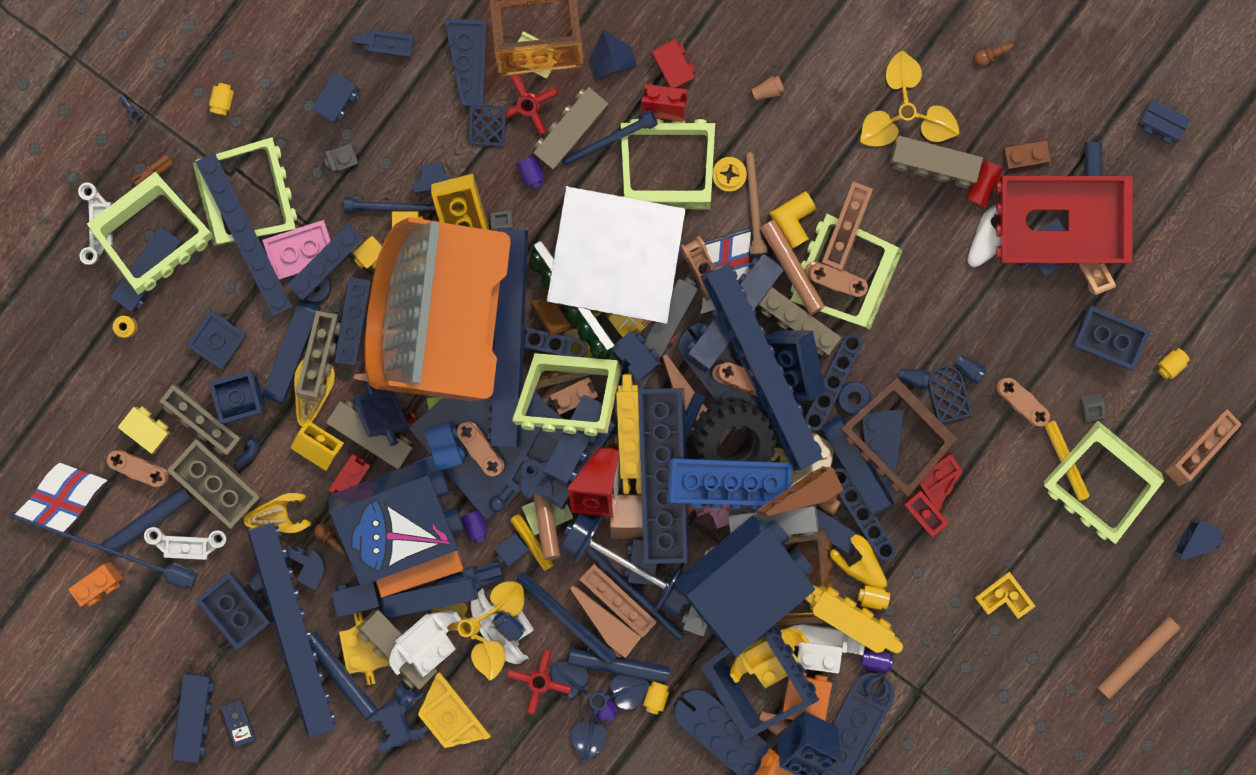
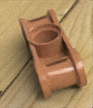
(696, 254)
(836, 279)
(736, 377)
(1023, 402)
(480, 448)
(137, 468)

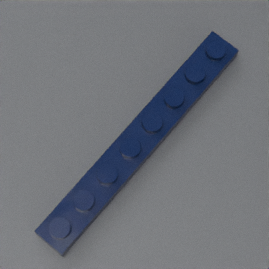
(243, 234)

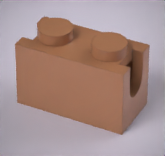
(572, 395)

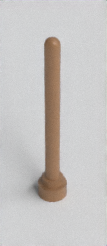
(758, 246)

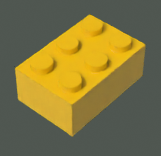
(459, 202)

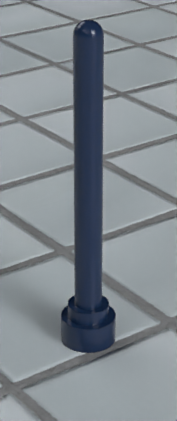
(647, 120)
(352, 205)

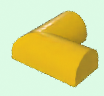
(788, 216)
(1005, 591)

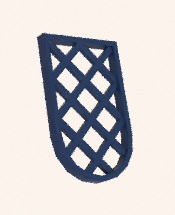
(969, 413)

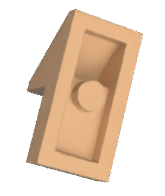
(1097, 277)

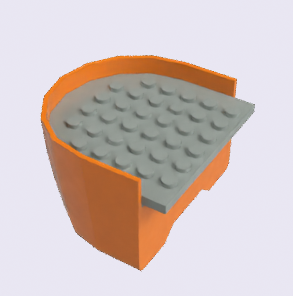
(435, 310)

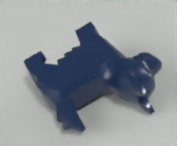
(394, 719)

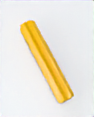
(531, 541)

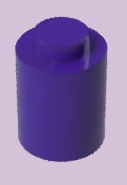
(530, 172)
(475, 526)

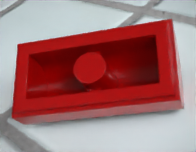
(986, 182)

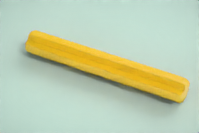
(1062, 452)

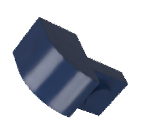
(313, 568)

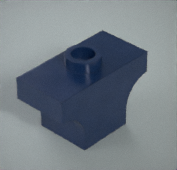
(430, 174)

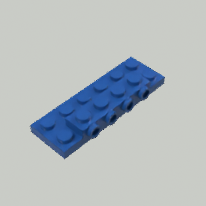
(726, 482)

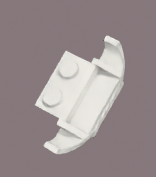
(424, 643)
(825, 647)
(512, 652)

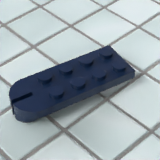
(716, 390)
(860, 720)
(718, 733)

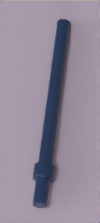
(605, 564)

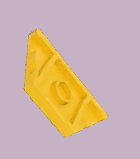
(449, 715)

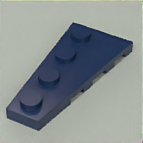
(468, 54)
(883, 437)

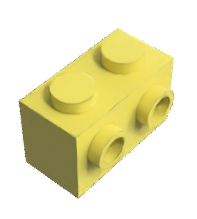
(145, 429)

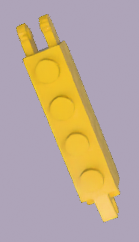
(629, 433)
(852, 620)

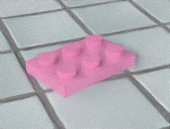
(296, 248)

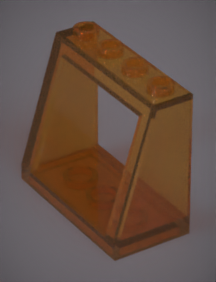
(536, 54)

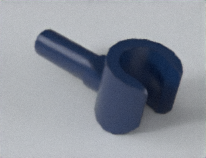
(130, 108)

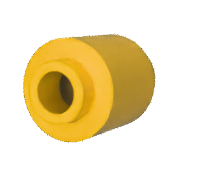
(221, 99)
(132, 326)
(1173, 364)
(873, 598)
(656, 697)

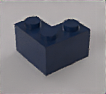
(336, 97)

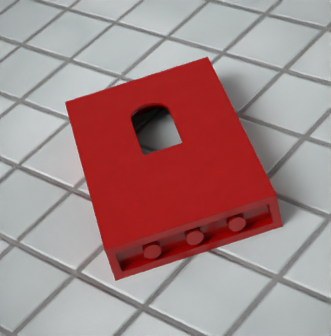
(1097, 222)

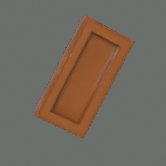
(550, 316)

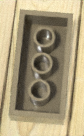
(936, 161)
(214, 483)

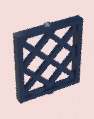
(486, 142)

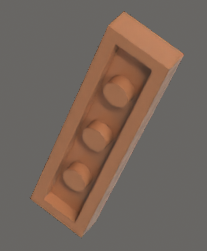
(618, 600)

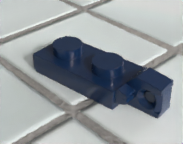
(386, 42)

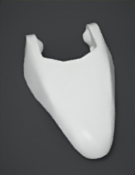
(985, 240)

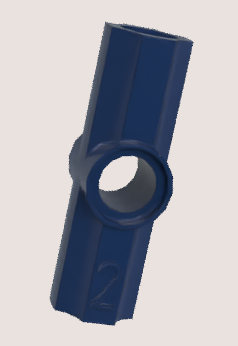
(483, 575)

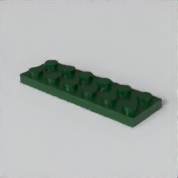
(588, 327)

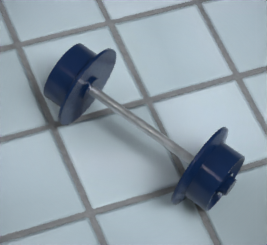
(580, 537)

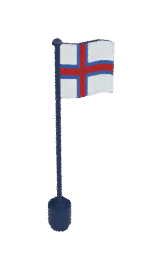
(727, 249)
(62, 500)

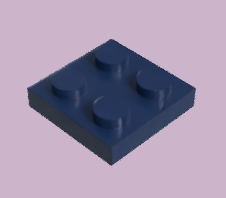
(216, 340)

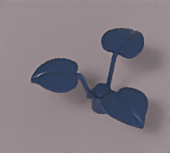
(628, 694)

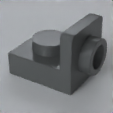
(341, 158)

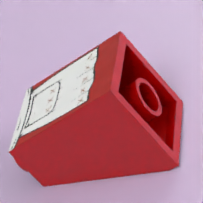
(597, 484)

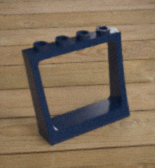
(735, 699)

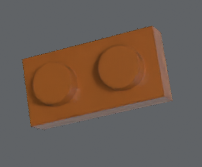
(1027, 155)

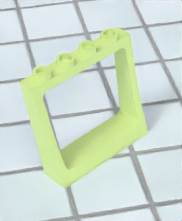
(682, 199)
(129, 206)
(212, 211)
(879, 283)
(582, 365)
(1124, 453)

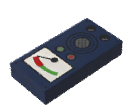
(238, 723)

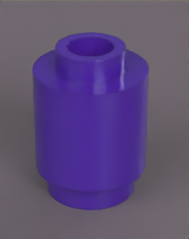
(876, 662)
(608, 712)

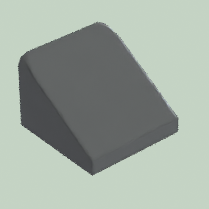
(501, 220)
(1093, 407)

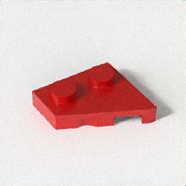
(940, 480)

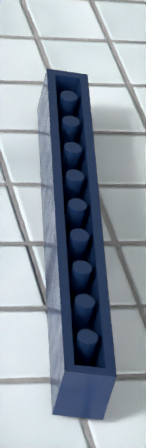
(509, 344)
(762, 367)
(290, 629)

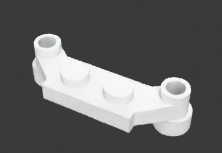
(97, 205)
(185, 546)

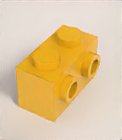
(317, 445)

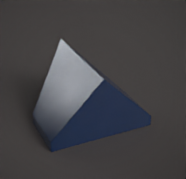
(611, 56)

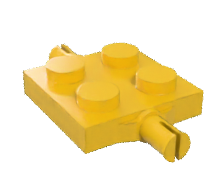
(358, 654)

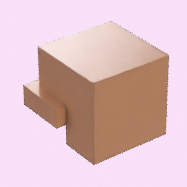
(627, 518)

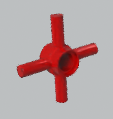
(536, 100)
(536, 691)

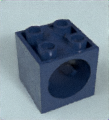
(237, 397)
(809, 746)

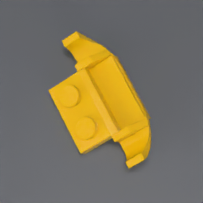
(762, 661)

